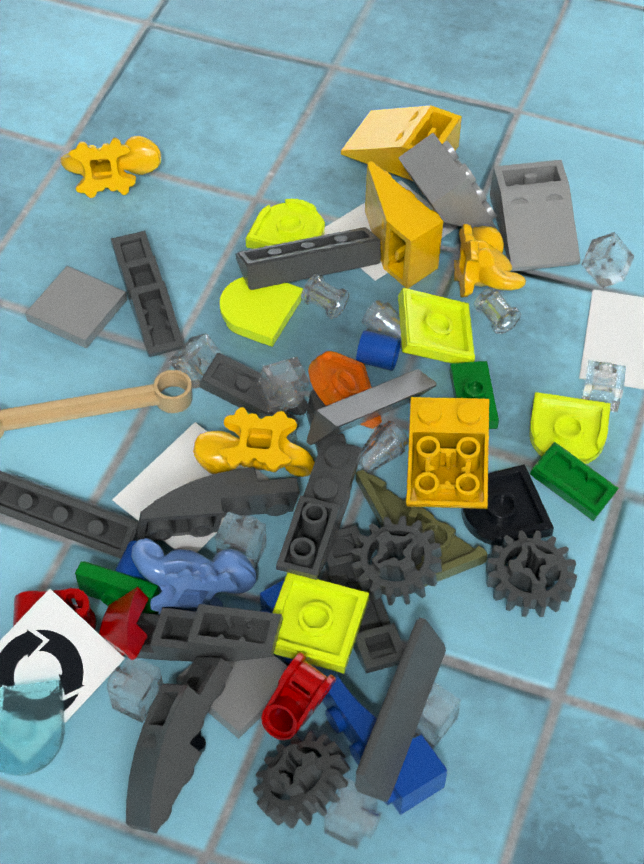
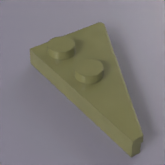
(456, 554)

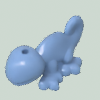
(190, 577)

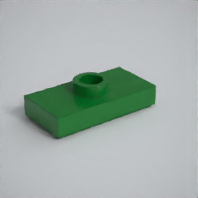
(474, 381)
(574, 481)
(111, 585)

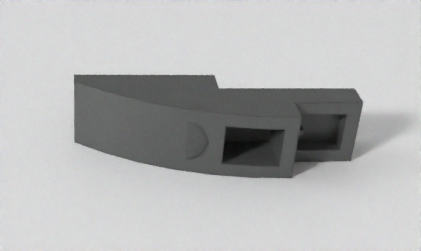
(201, 504)
(320, 510)
(163, 752)

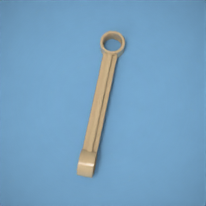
(102, 403)

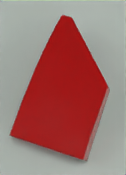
(120, 624)

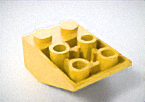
(392, 132)
(406, 228)
(448, 453)

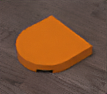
(339, 377)

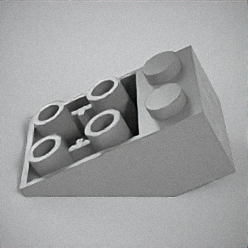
(447, 183)
(535, 215)

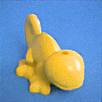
(106, 165)
(483, 261)
(260, 445)

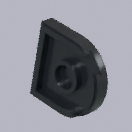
(510, 509)

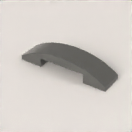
(377, 640)

